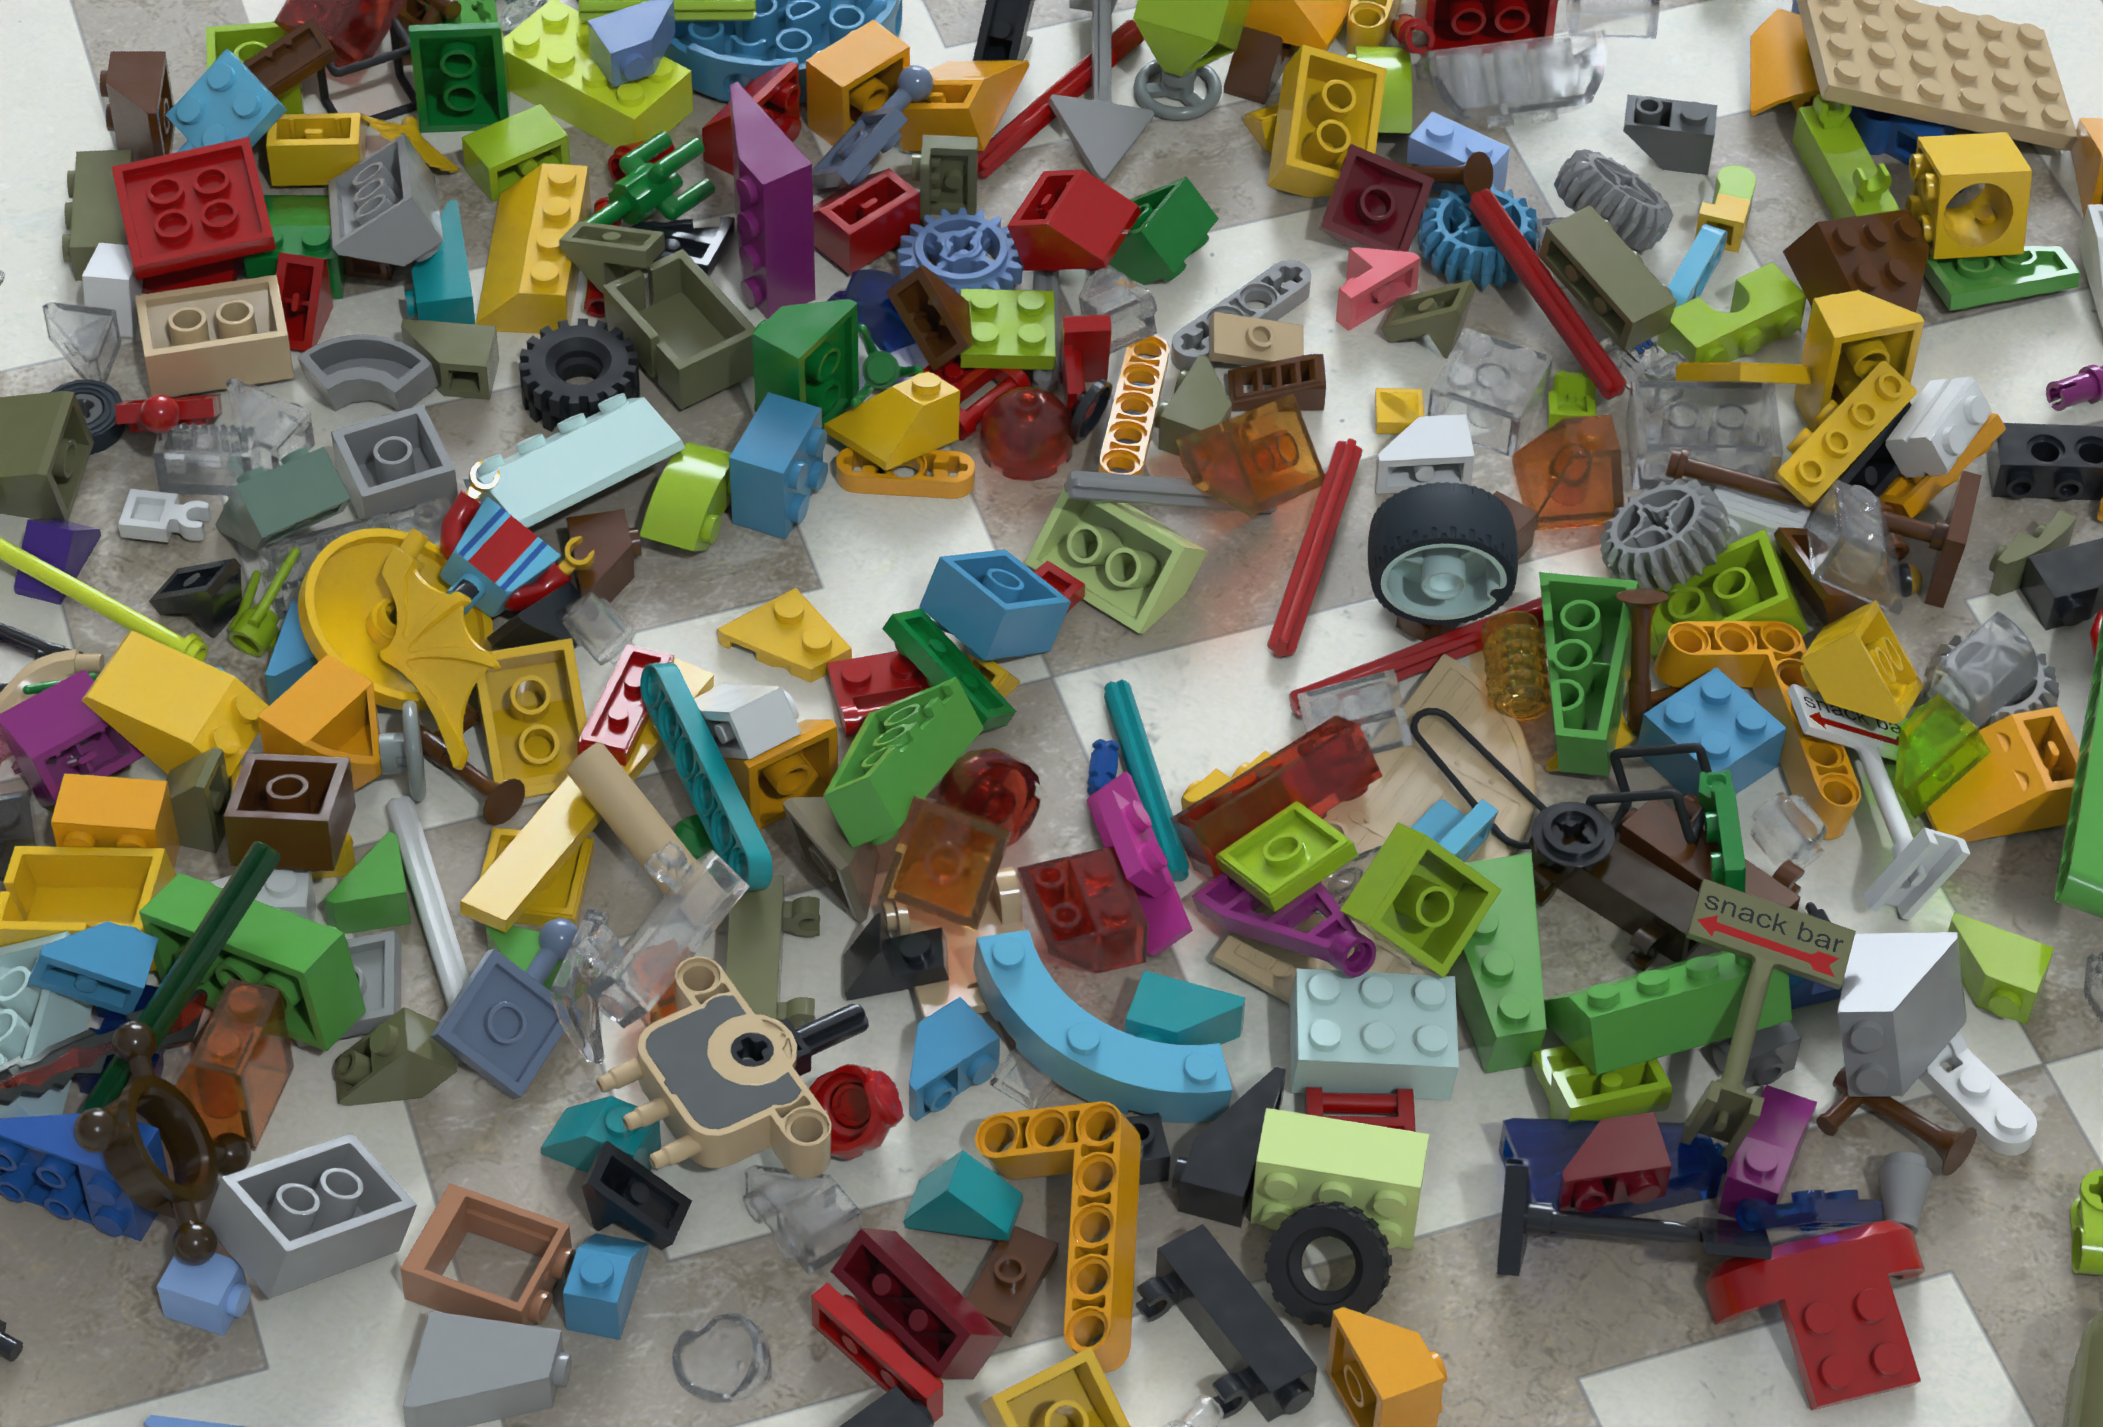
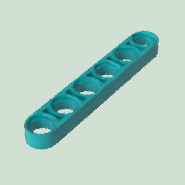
(705, 774)

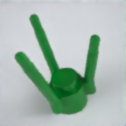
(879, 369)

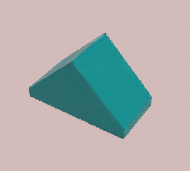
(965, 1201)

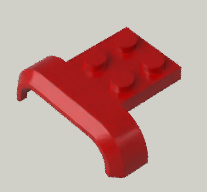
(1833, 1307)

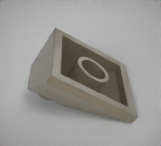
(825, 849)

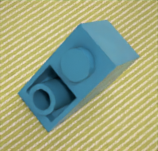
(949, 1056)

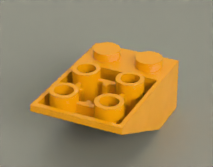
(964, 101)
(2018, 784)

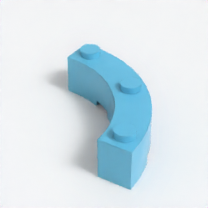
(1088, 1054)

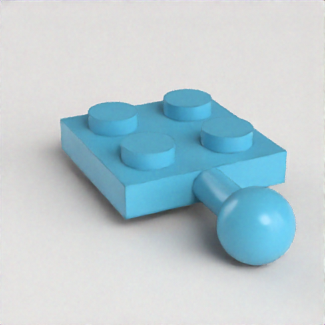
(225, 106)

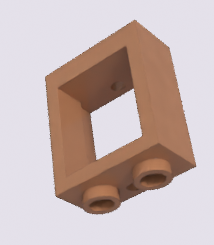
(473, 1212)

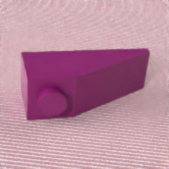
(1768, 1151)

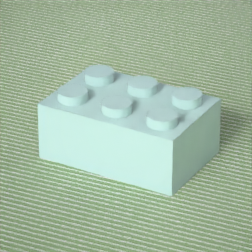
(1373, 1033)

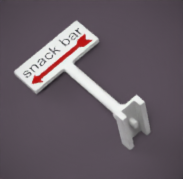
(1919, 862)

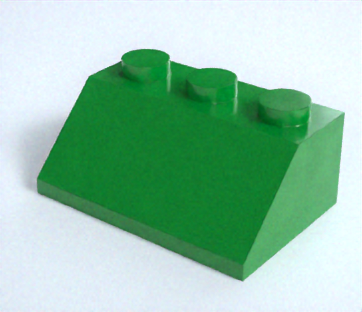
(809, 355)

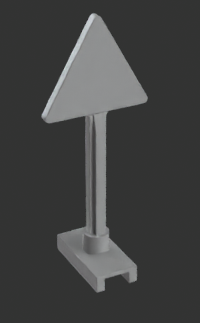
(1097, 126)

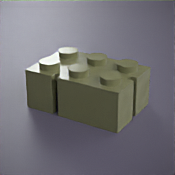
(689, 331)

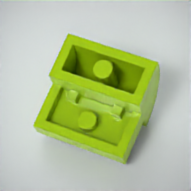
(1582, 1095)

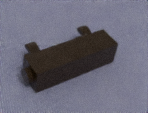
(1631, 896)

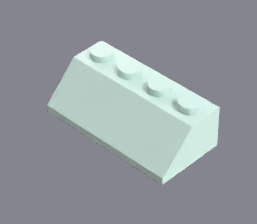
(578, 459)
(33, 1021)

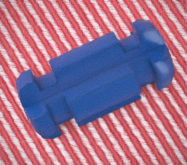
(1102, 764)

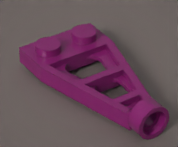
(1329, 941)

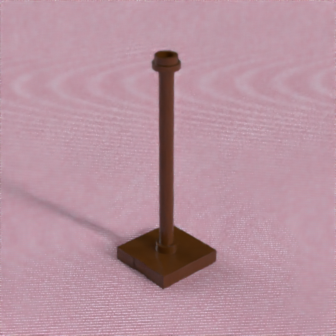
(1946, 537)

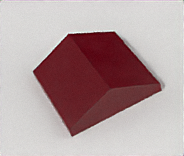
(1375, 202)

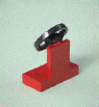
(1082, 360)

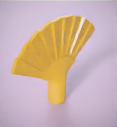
(410, 127)

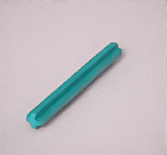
(1145, 774)

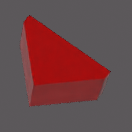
(304, 297)

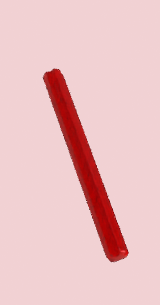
(1039, 112)
(1548, 294)
(1314, 548)
(1421, 656)

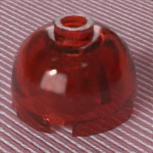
(1026, 433)
(993, 787)

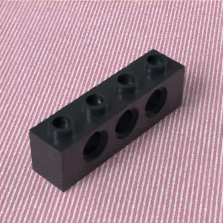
(2047, 462)

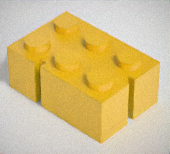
(78, 888)

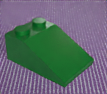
(459, 76)
(302, 228)

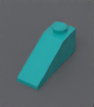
(443, 281)

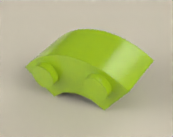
(1397, 95)
(690, 499)

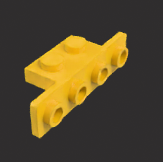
(1843, 433)

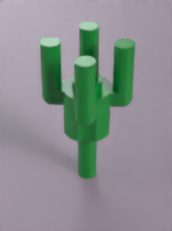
(652, 186)

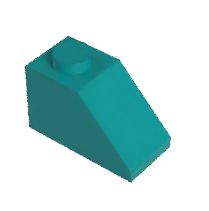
(1183, 1012)
(589, 1124)

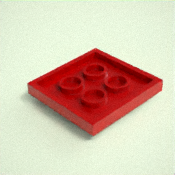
(193, 208)

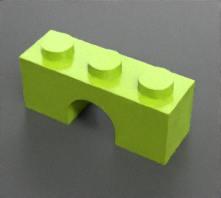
(1762, 310)

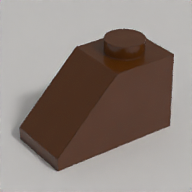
(614, 552)

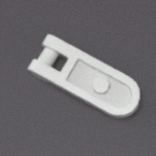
(1981, 1099)

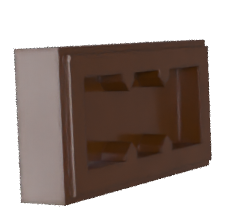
(292, 58)
(1012, 1278)

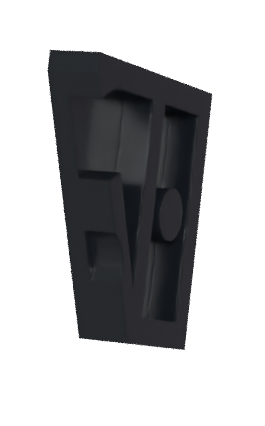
(701, 244)

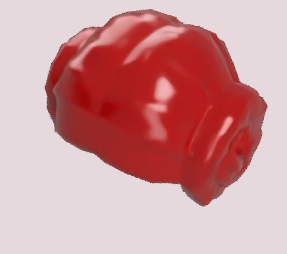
(860, 1107)

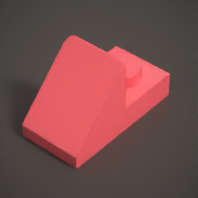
(1374, 283)

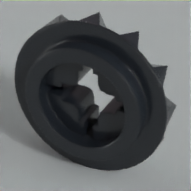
(1567, 820)

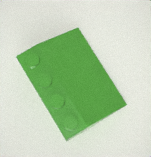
(1661, 1010)

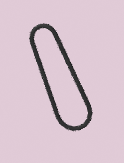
(1453, 779)

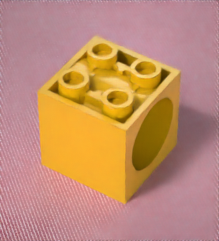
(1989, 223)

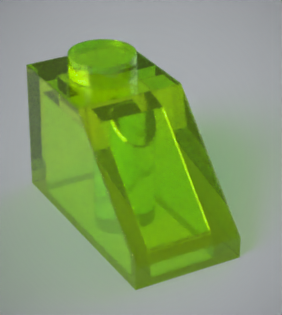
(1934, 753)

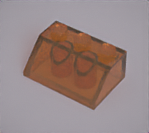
(1254, 457)

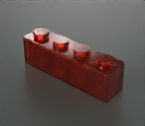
(1316, 770)

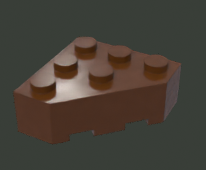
(1865, 253)

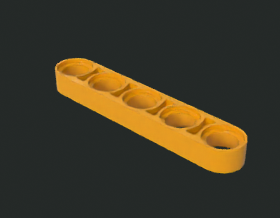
(1135, 398)

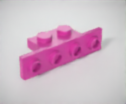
(1128, 828)

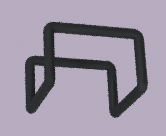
(397, 33)
(1626, 797)

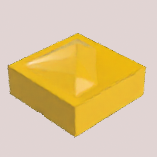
(1397, 409)

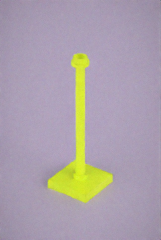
(100, 602)

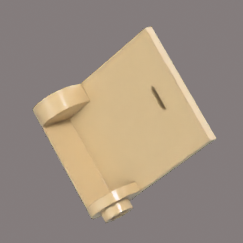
(1000, 916)

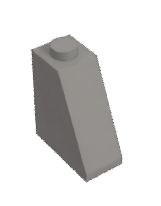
(483, 1371)

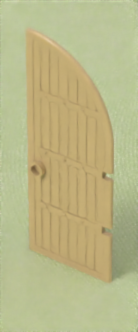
(1403, 795)

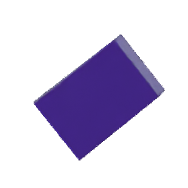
(59, 544)

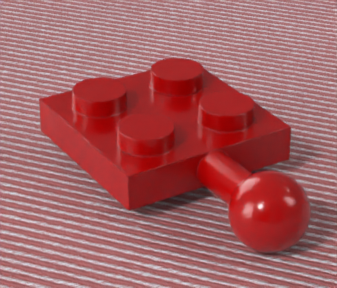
(163, 412)

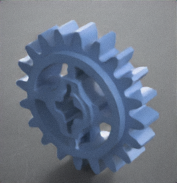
(960, 250)

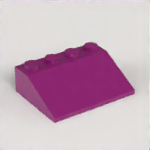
(771, 209)

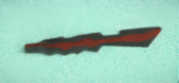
(84, 1055)

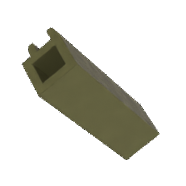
(757, 949)

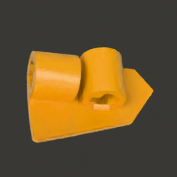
(1781, 64)

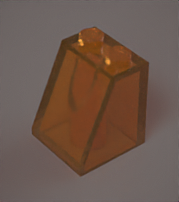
(238, 1061)

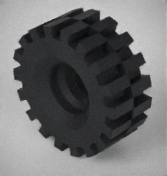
(571, 354)

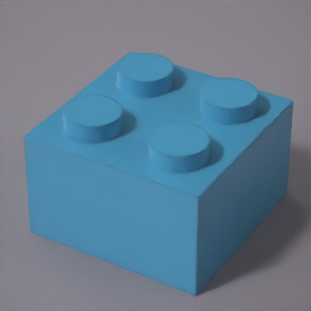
(777, 466)
(994, 605)
(1725, 722)

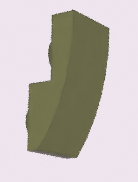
(2010, 561)

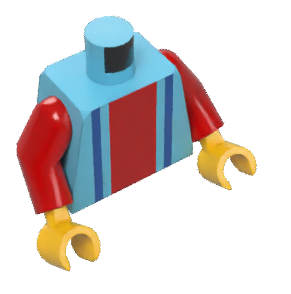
(497, 556)

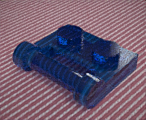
(1809, 1211)

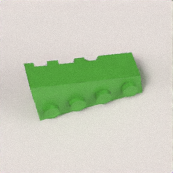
(1587, 666)
(1501, 970)

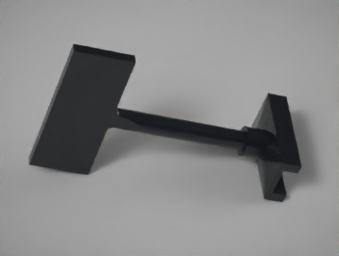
(1535, 1218)

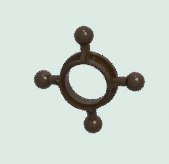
(188, 1142)

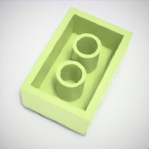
(1331, 1160)

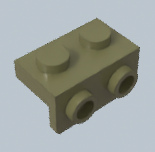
(946, 174)

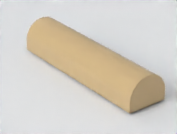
(623, 806)

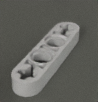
(1262, 288)

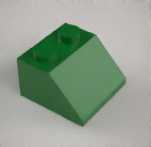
(1167, 231)

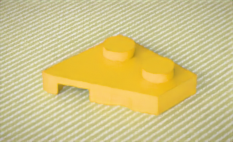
(788, 636)

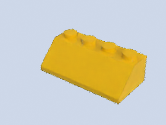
(526, 273)

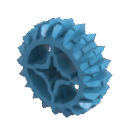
(1470, 250)

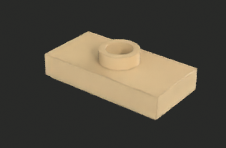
(1252, 340)

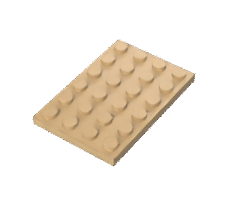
(1939, 67)

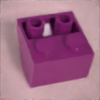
(62, 735)

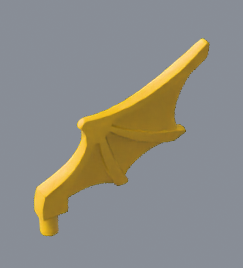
(433, 643)

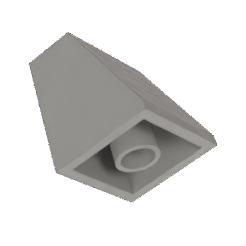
(1898, 1008)

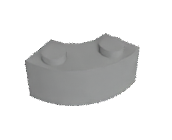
(368, 369)

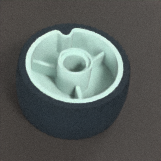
(1442, 553)

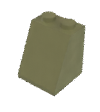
(42, 454)

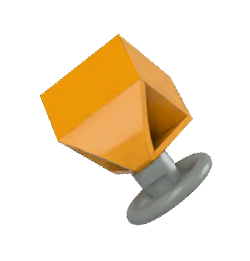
(336, 715)

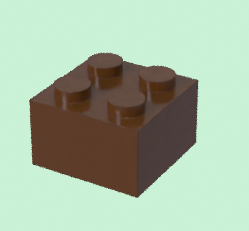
(294, 807)

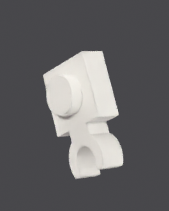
(158, 514)

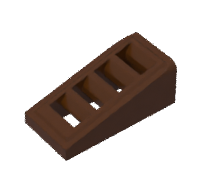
(1300, 376)

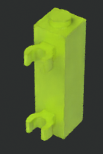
(1841, 161)

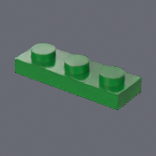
(941, 660)

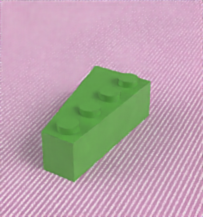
(900, 756)

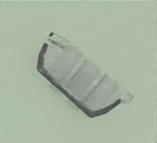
(1516, 78)

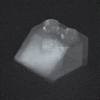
(1854, 546)

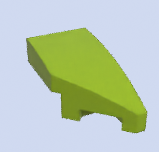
(1571, 397)

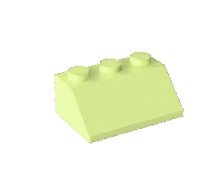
(1122, 555)

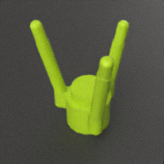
(256, 628)

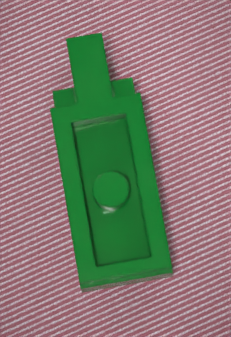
(1723, 828)

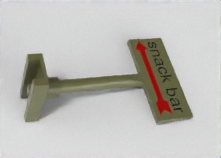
(1771, 940)

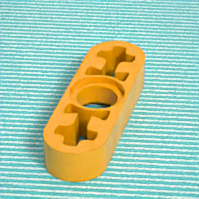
(920, 485)

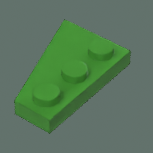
(2001, 278)

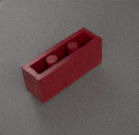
(917, 1304)

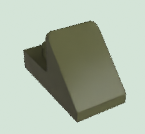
(607, 250)
(1433, 312)

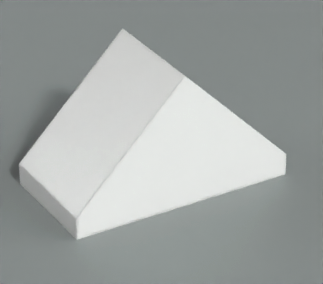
(112, 284)

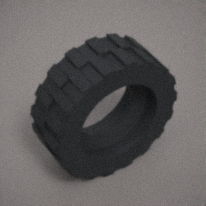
(1335, 1221)

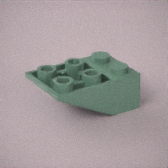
(284, 499)

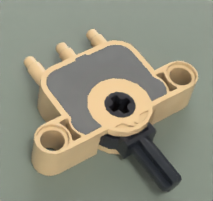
(731, 1077)

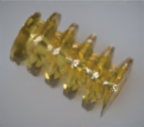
(1516, 666)

